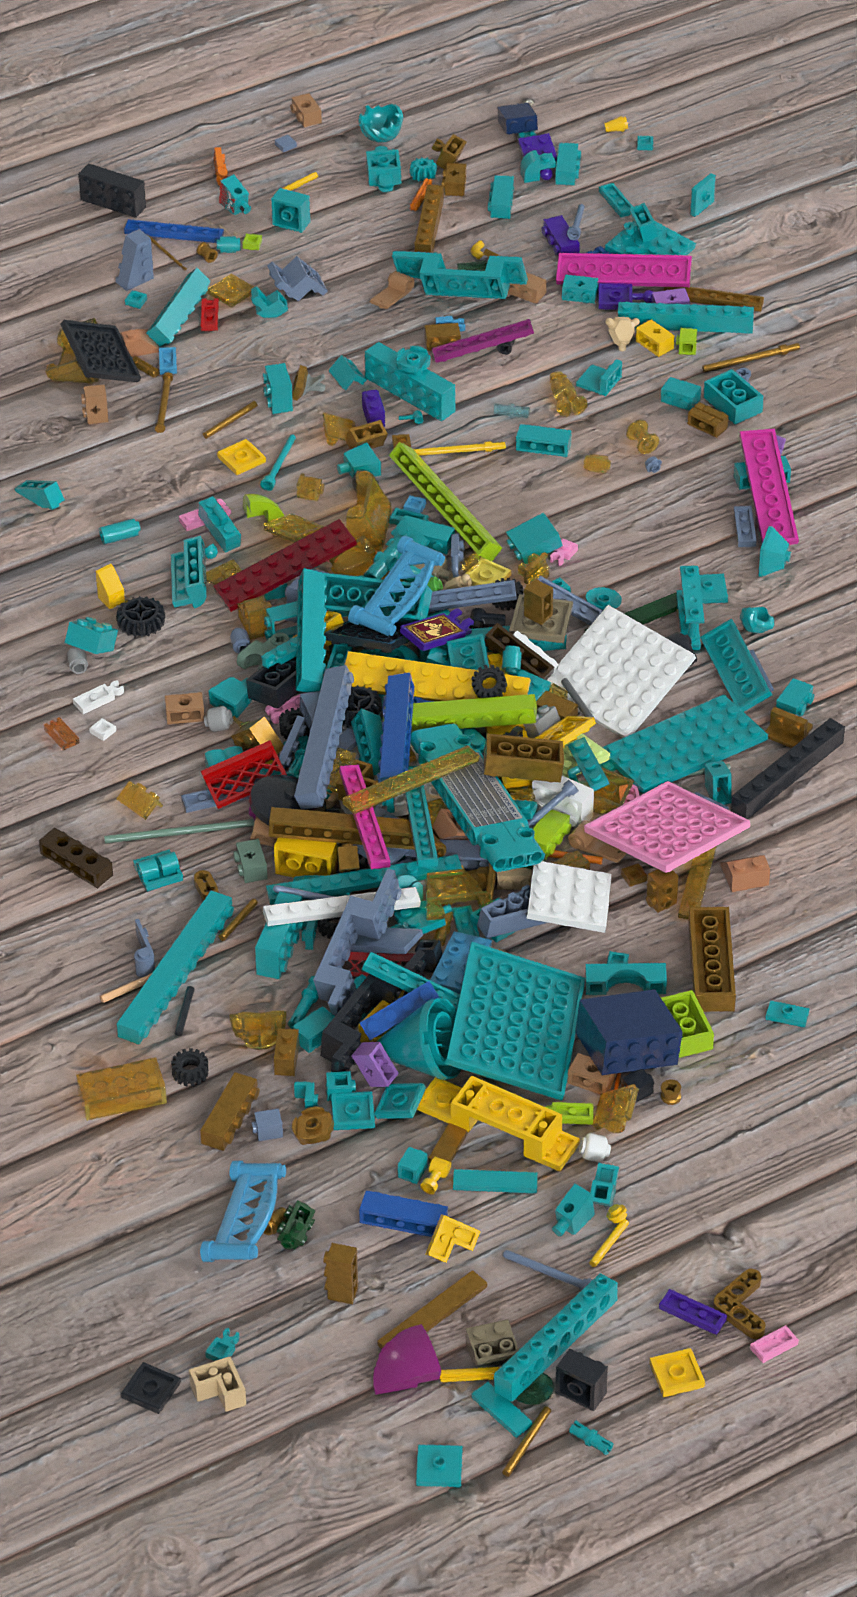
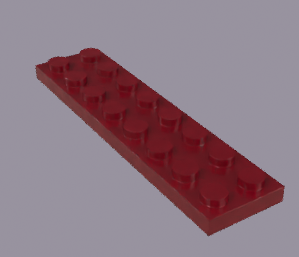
(285, 564)

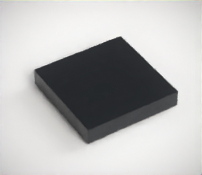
(150, 1387)

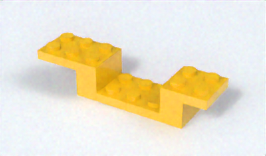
(505, 1111)

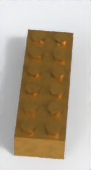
(712, 958)

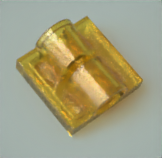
(615, 1109)

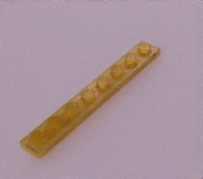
(410, 779)

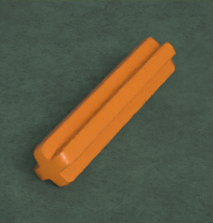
(420, 195)

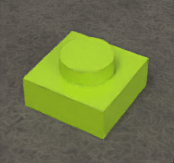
(252, 242)

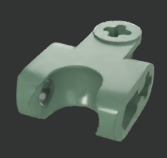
(252, 654)

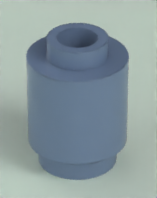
(239, 639)

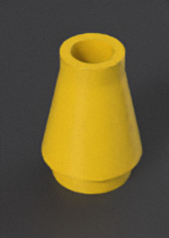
(617, 124)

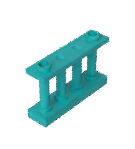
(690, 604)

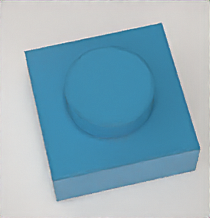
(415, 504)

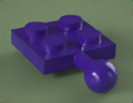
(542, 144)
(612, 293)

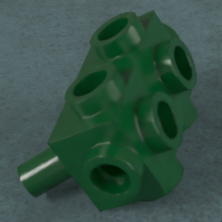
(298, 1220)

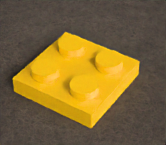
(241, 457)
(677, 1372)

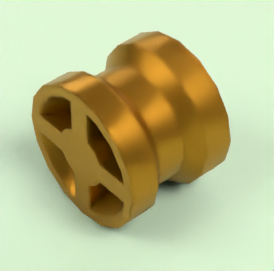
(667, 1095)

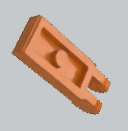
(220, 167)

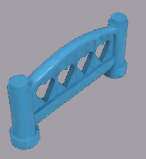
(412, 554)
(246, 1176)

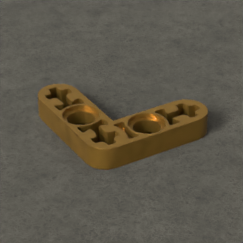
(734, 1304)

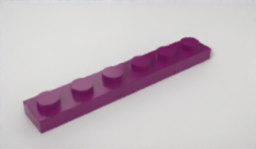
(482, 341)

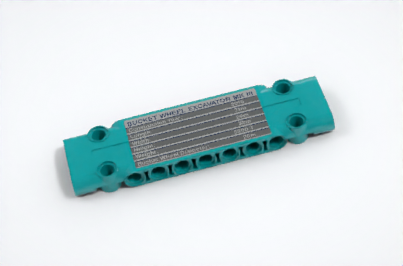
(479, 803)

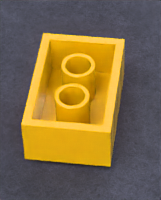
(305, 857)

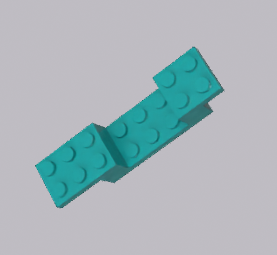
(439, 281)

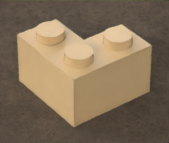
(220, 1380)

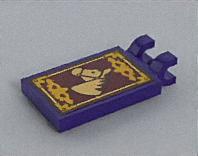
(437, 630)

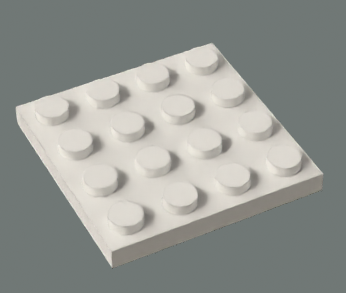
(569, 896)

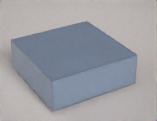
(285, 143)

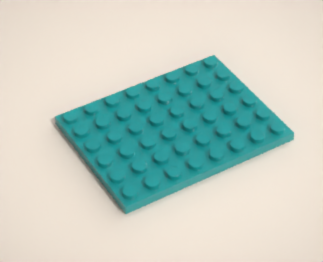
(515, 1021)

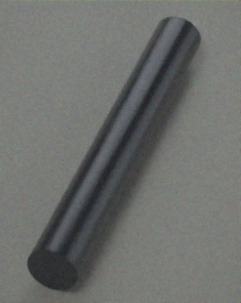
(184, 1011)

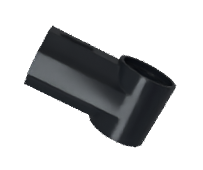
(484, 620)

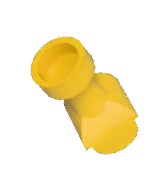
(437, 1169)

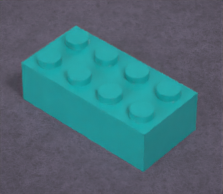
(277, 943)

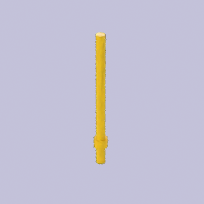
(487, 447)

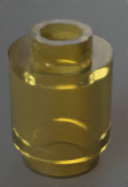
(597, 463)

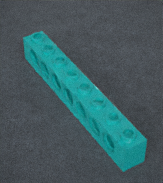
(555, 1337)

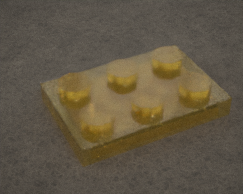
(291, 527)

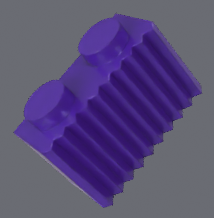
(373, 406)

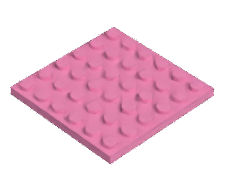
(667, 826)

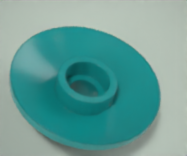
(602, 597)

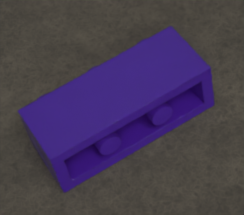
(556, 233)

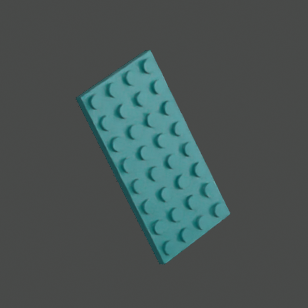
(684, 743)

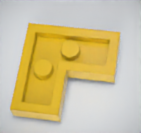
(449, 1233)

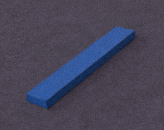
(175, 231)

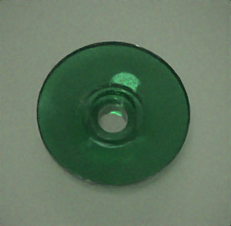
(538, 1391)

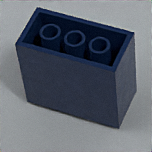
(628, 1032)

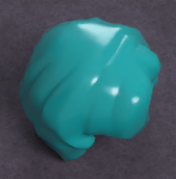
(756, 619)

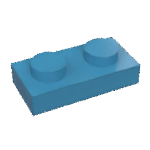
(168, 360)

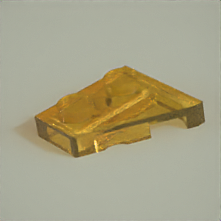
(222, 572)

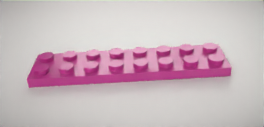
(627, 268)
(768, 483)

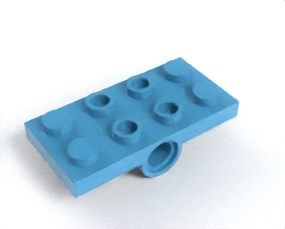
(453, 961)

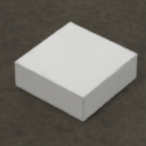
(102, 729)

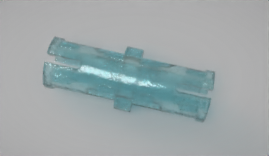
(511, 410)

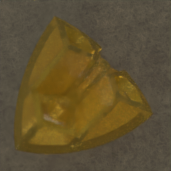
(258, 1029)

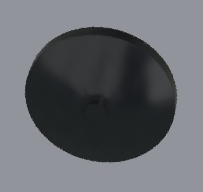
(275, 792)

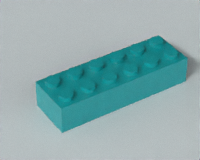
(424, 391)
(347, 591)

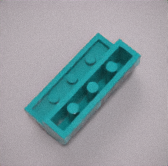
(189, 574)

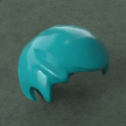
(381, 123)

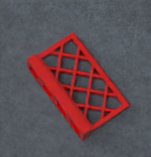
(239, 766)

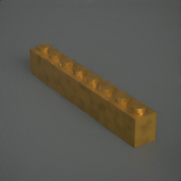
(335, 827)

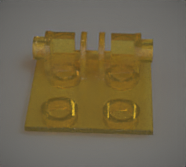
(336, 428)

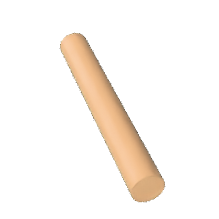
(124, 989)

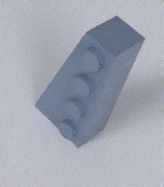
(507, 915)

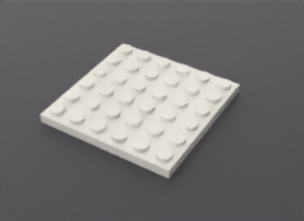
(621, 670)

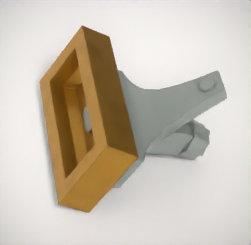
(304, 383)

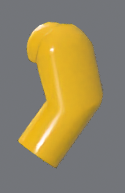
(476, 250)

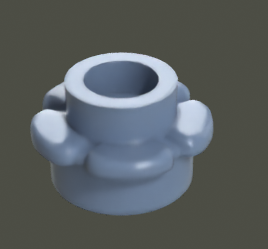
(653, 464)

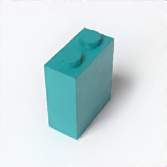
(533, 537)

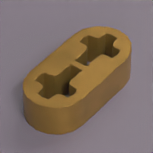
(208, 885)

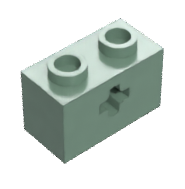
(251, 861)

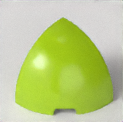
(259, 505)

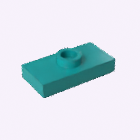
(787, 1014)

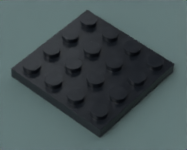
(100, 351)
(360, 635)

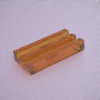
(62, 728)

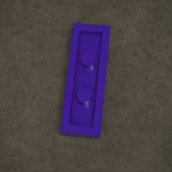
(693, 1311)

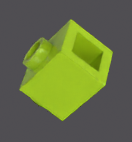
(687, 341)

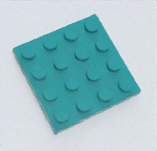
(666, 244)

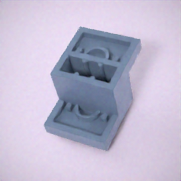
(296, 278)

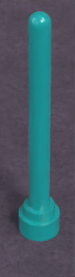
(268, 482)

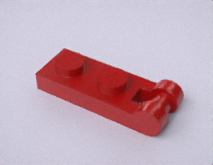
(209, 314)

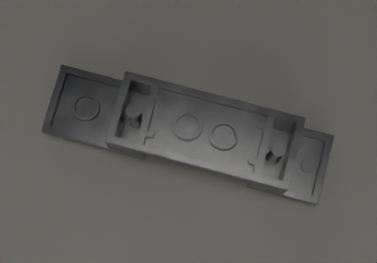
(339, 1037)

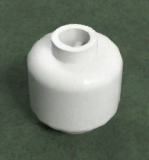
(594, 1147)

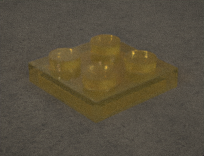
(231, 290)

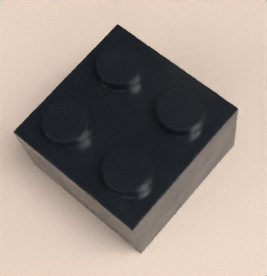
(581, 1379)

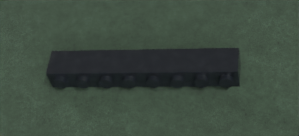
(788, 769)

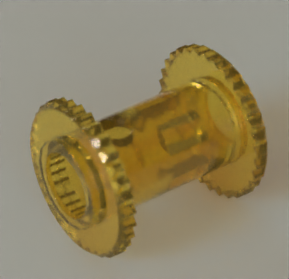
(639, 431)

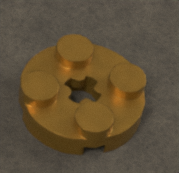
(316, 1134)

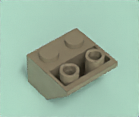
(490, 1342)

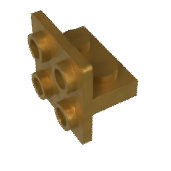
(787, 727)

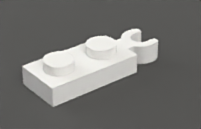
(97, 697)

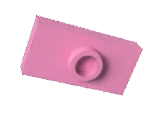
(774, 1344)

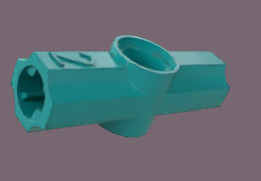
(384, 561)

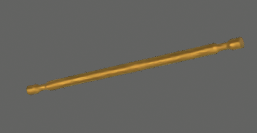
(167, 253)

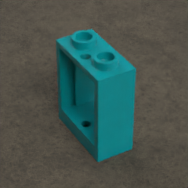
(280, 613)

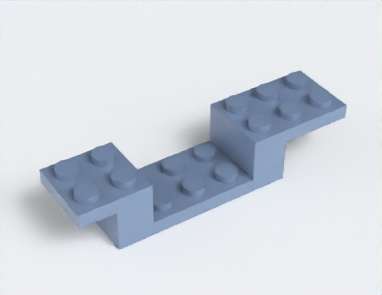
(358, 918)

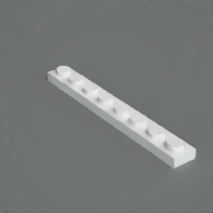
(328, 907)

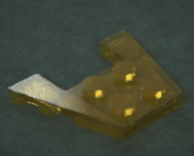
(452, 887)

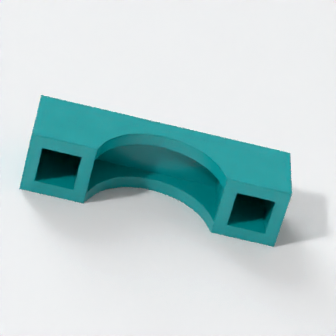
(645, 975)

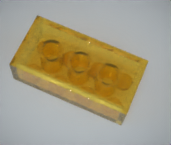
(121, 1088)

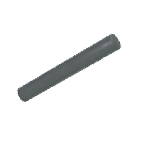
(576, 698)

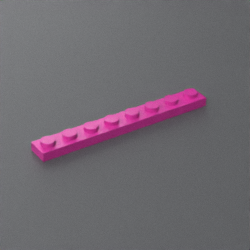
(366, 820)

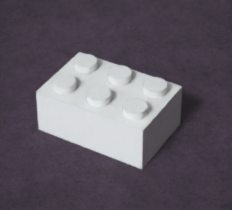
(577, 806)

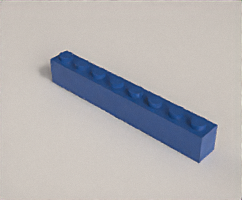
(396, 726)

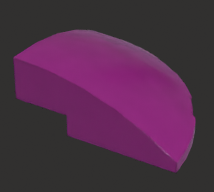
(406, 1362)

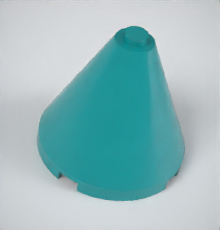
(423, 1039)

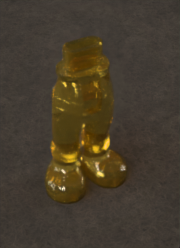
(562, 387)

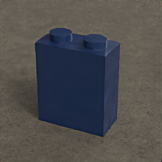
(517, 118)

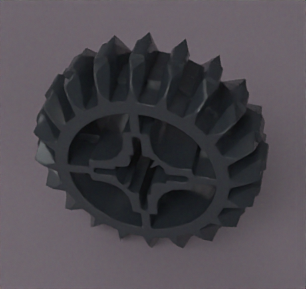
(140, 616)
(359, 699)

